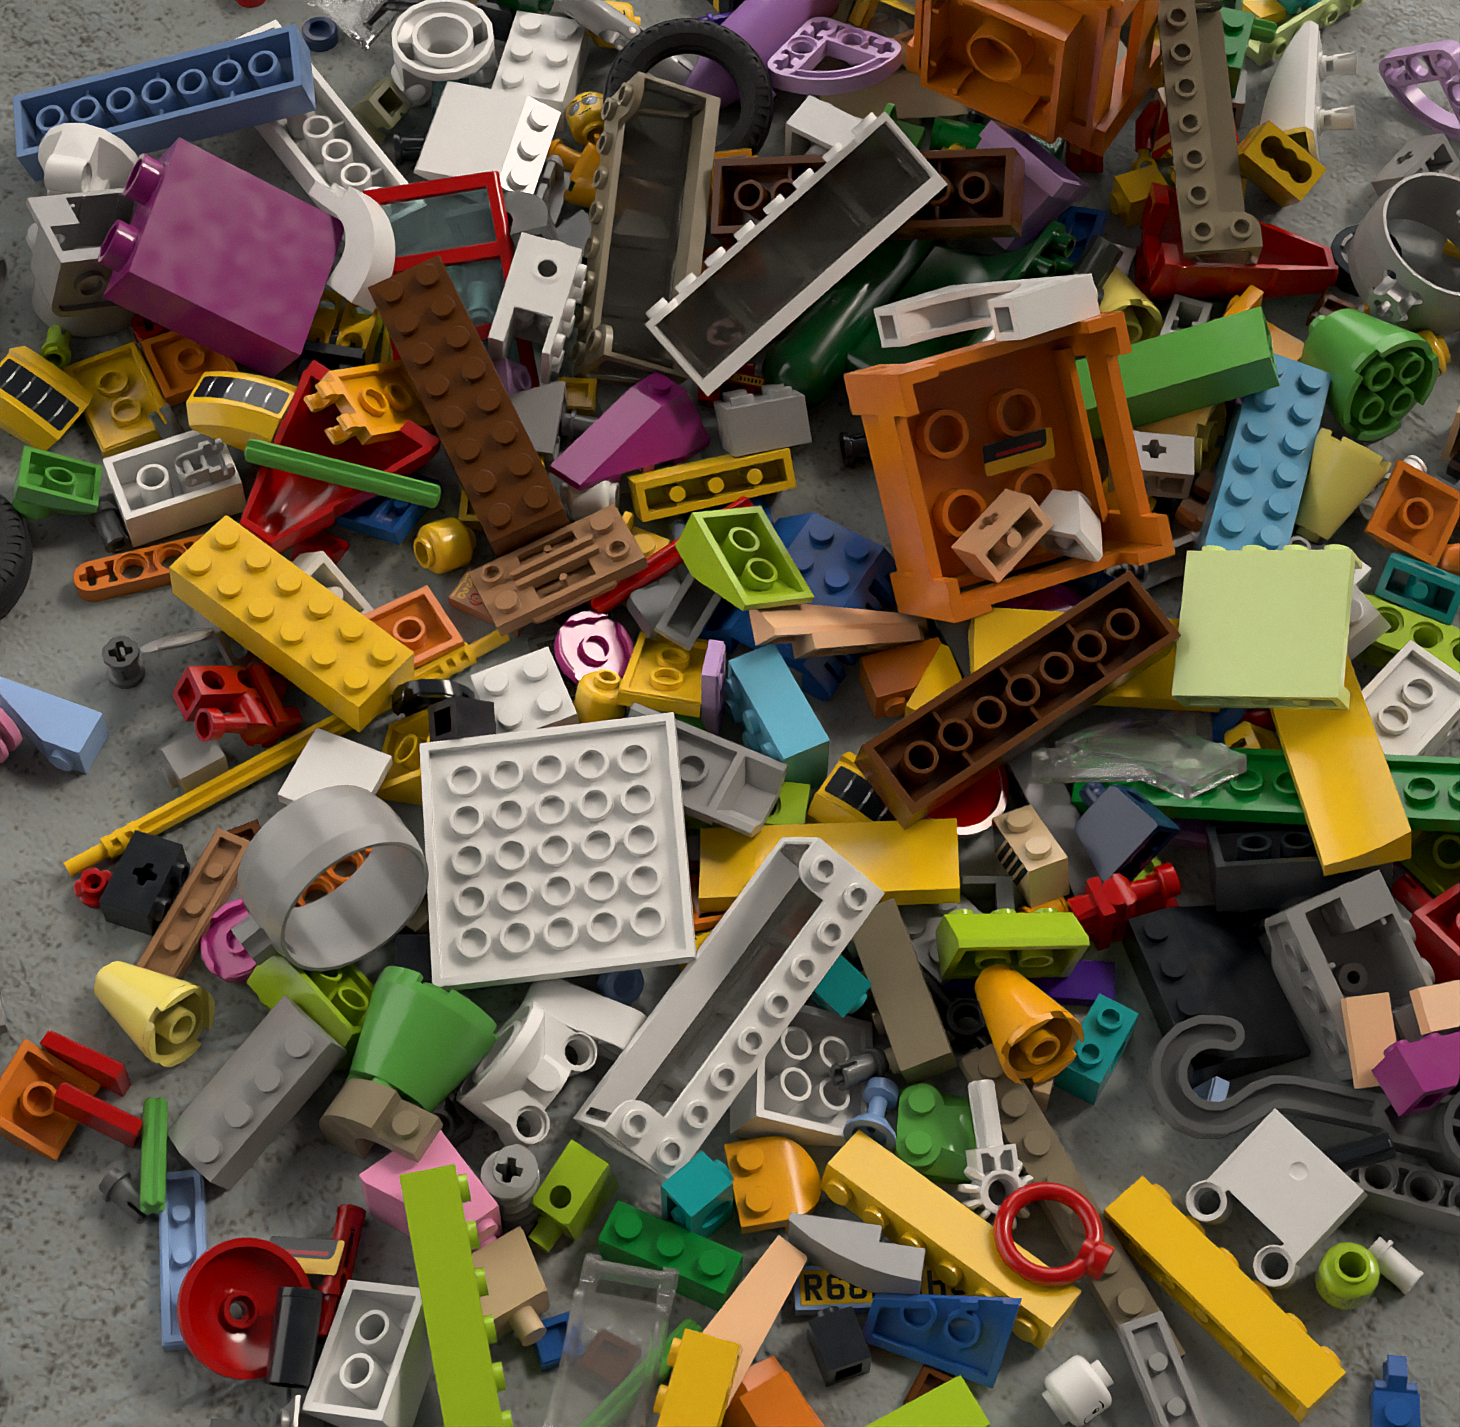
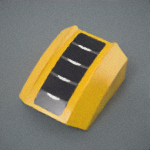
(38, 398)
(238, 407)
(847, 797)

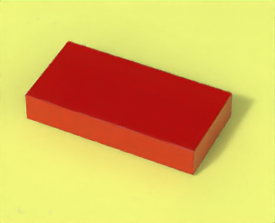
(97, 1066)
(97, 1114)

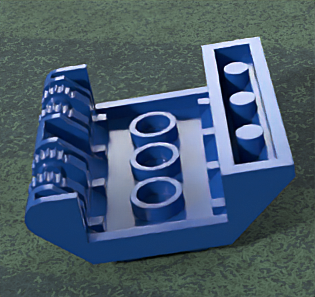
(840, 573)

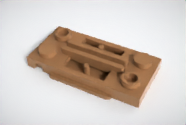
(558, 571)

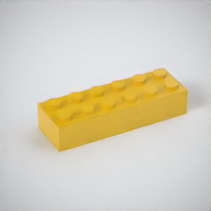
(292, 622)

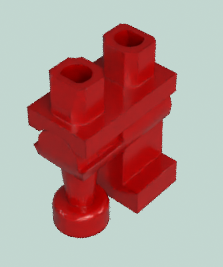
(246, 694)
(1108, 906)

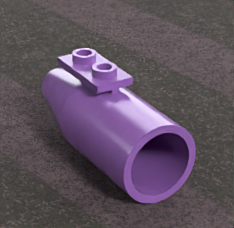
(766, 28)

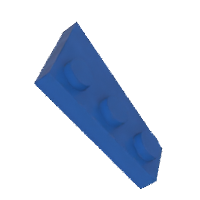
(945, 1331)

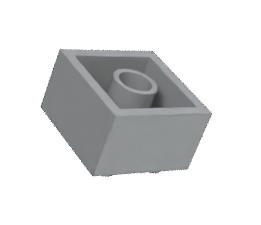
(762, 420)

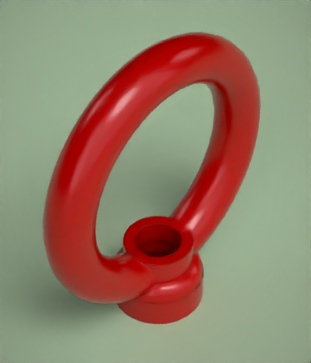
(1092, 1256)

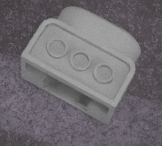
(65, 260)
(1344, 948)

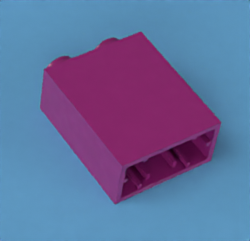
(220, 257)

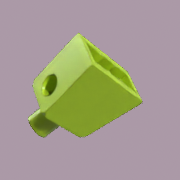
(575, 1180)

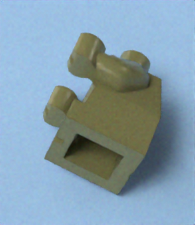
(381, 107)

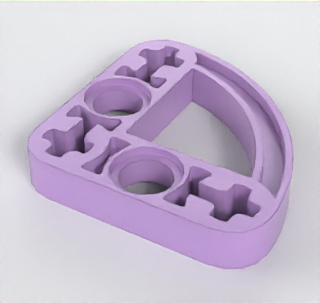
(874, 56)
(1443, 65)

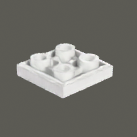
(331, 762)

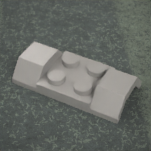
(724, 779)

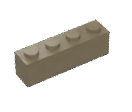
(902, 996)

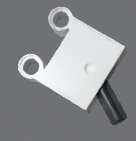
(1290, 1189)

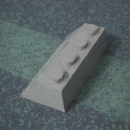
(255, 1094)

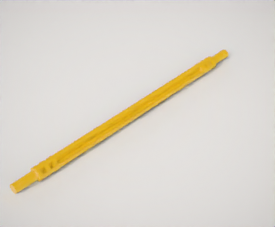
(262, 764)

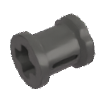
(129, 662)

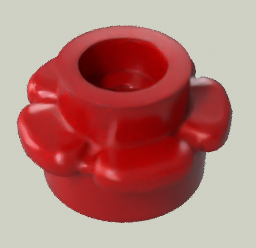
(82, 887)

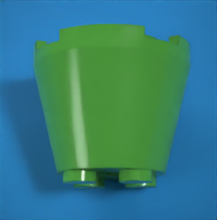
(1373, 370)
(420, 1038)

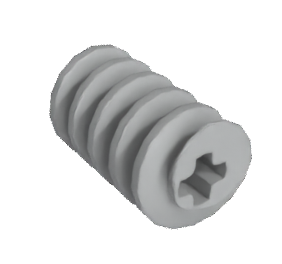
(512, 1181)

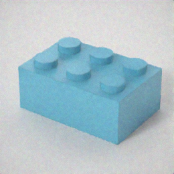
(776, 715)

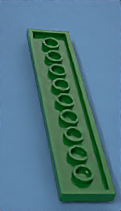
(1268, 795)

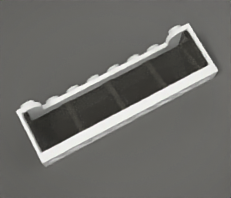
(794, 252)
(729, 1005)

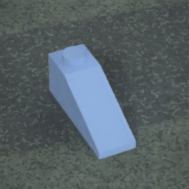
(59, 728)

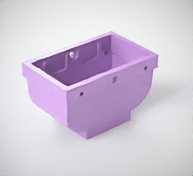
(1047, 182)

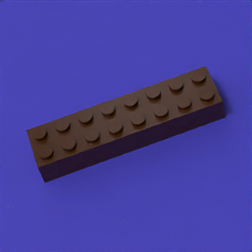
(978, 202)
(469, 407)
(1016, 699)

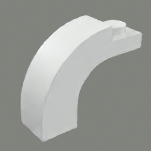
(368, 242)

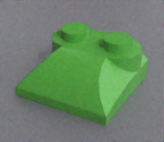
(55, 484)
(934, 1133)

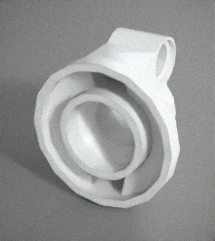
(442, 44)
(84, 159)
(525, 1073)

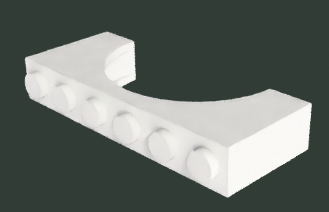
(1012, 307)

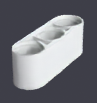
(581, 1010)

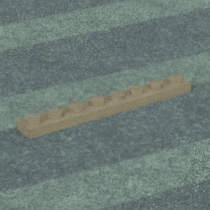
(1022, 1123)

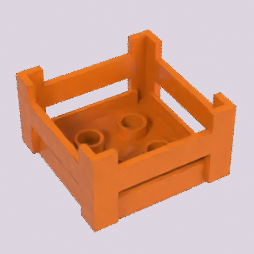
(1039, 62)
(928, 461)

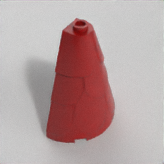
(1285, 267)
(293, 507)

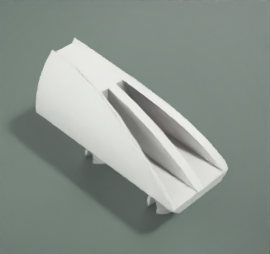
(1296, 90)

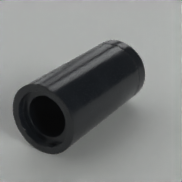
(294, 1337)

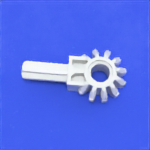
(991, 1158)

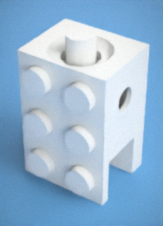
(539, 300)
(1414, 703)

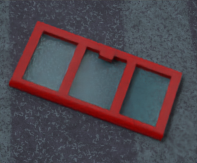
(470, 231)

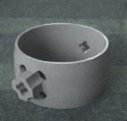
(1423, 198)
(300, 847)

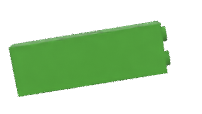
(1191, 369)

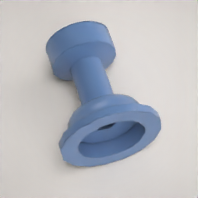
(880, 1095)

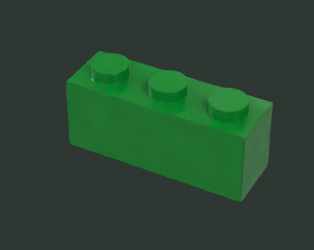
(642, 1240)

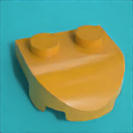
(771, 1181)

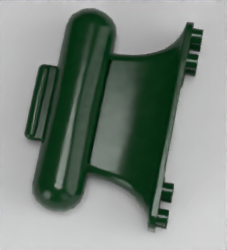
(841, 329)

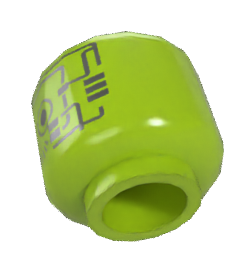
(1347, 1275)

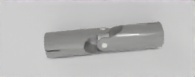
(618, 30)

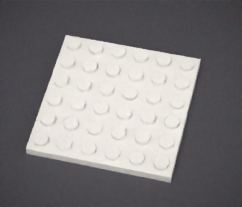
(556, 853)

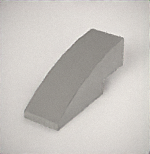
(688, 613)
(856, 1254)

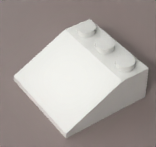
(486, 132)
(793, 1084)

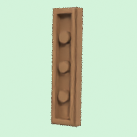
(191, 912)

